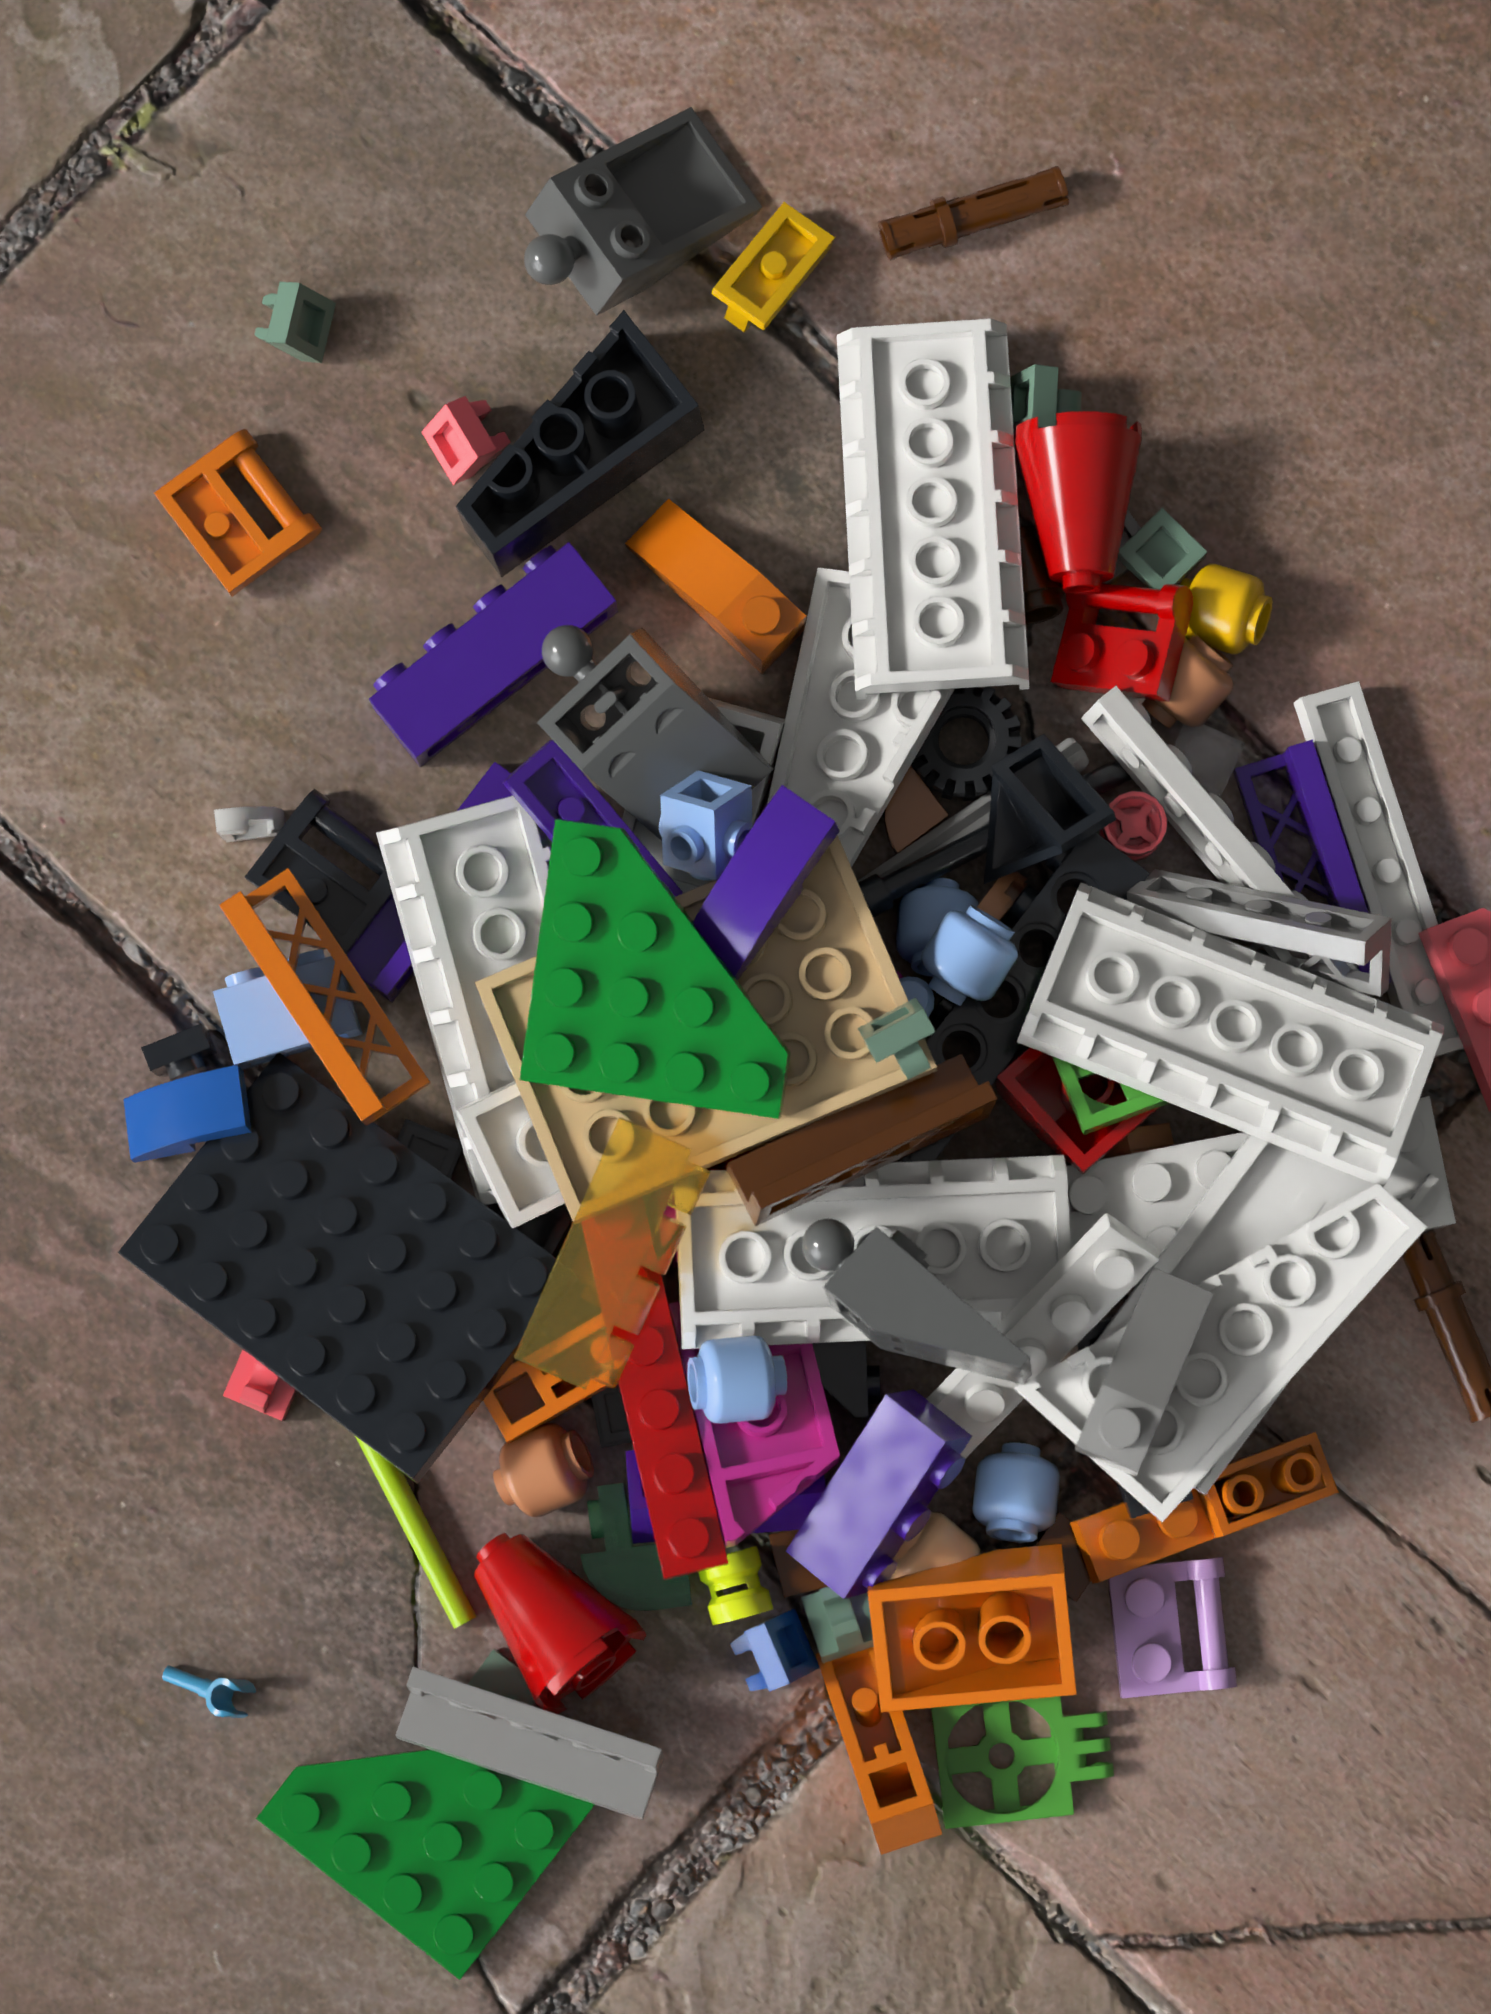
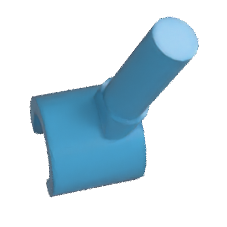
(216, 1692)

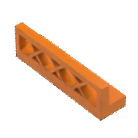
(304, 1009)

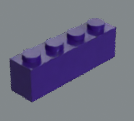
(491, 654)

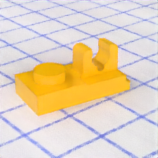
(772, 268)

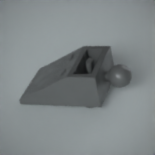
(636, 212)
(650, 731)
(903, 1306)

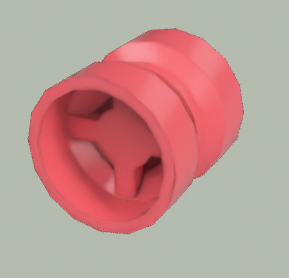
(1139, 817)

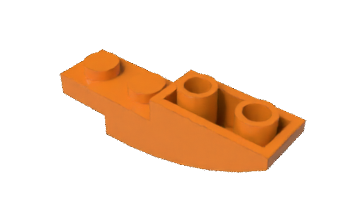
(1242, 1496)

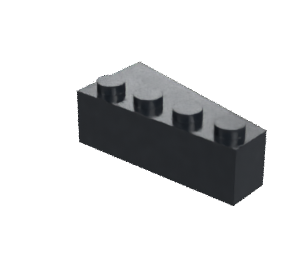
(584, 447)

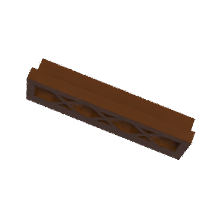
(859, 1140)

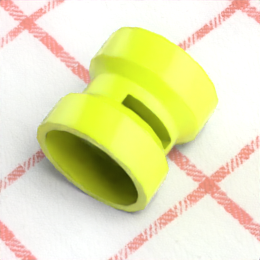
(742, 1569)

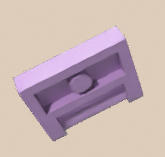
(1149, 1630)

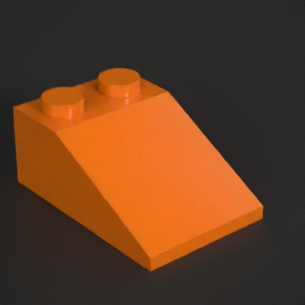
(974, 1631)

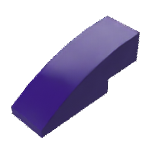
(764, 878)

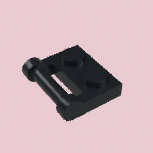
(336, 896)

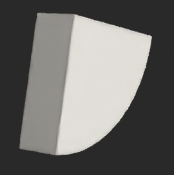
(248, 822)

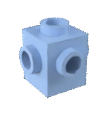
(704, 823)

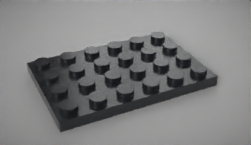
(346, 1267)

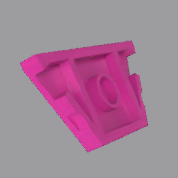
(767, 1461)

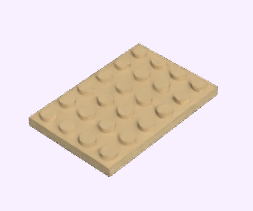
(809, 982)

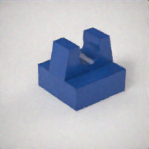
(779, 1651)

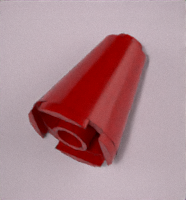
(1079, 491)
(553, 1621)

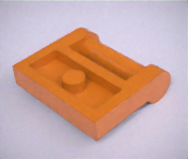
(221, 525)

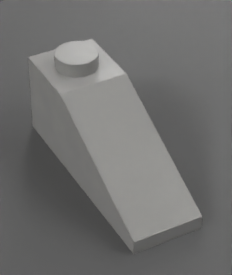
(1144, 1371)

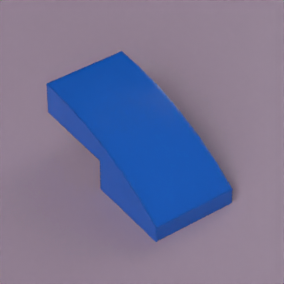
(186, 1112)

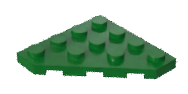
(634, 991)
(426, 1841)

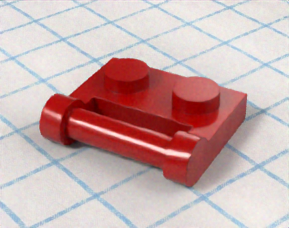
(1132, 659)

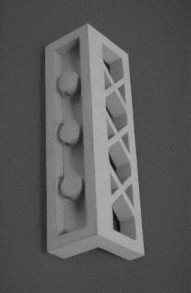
(1277, 924)
(529, 1743)

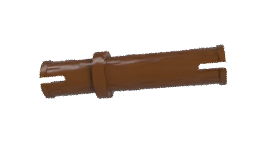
(959, 217)
(1451, 1323)

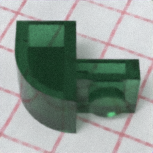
(626, 1572)

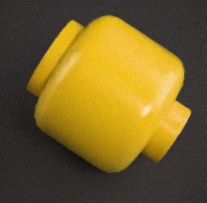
(1228, 608)

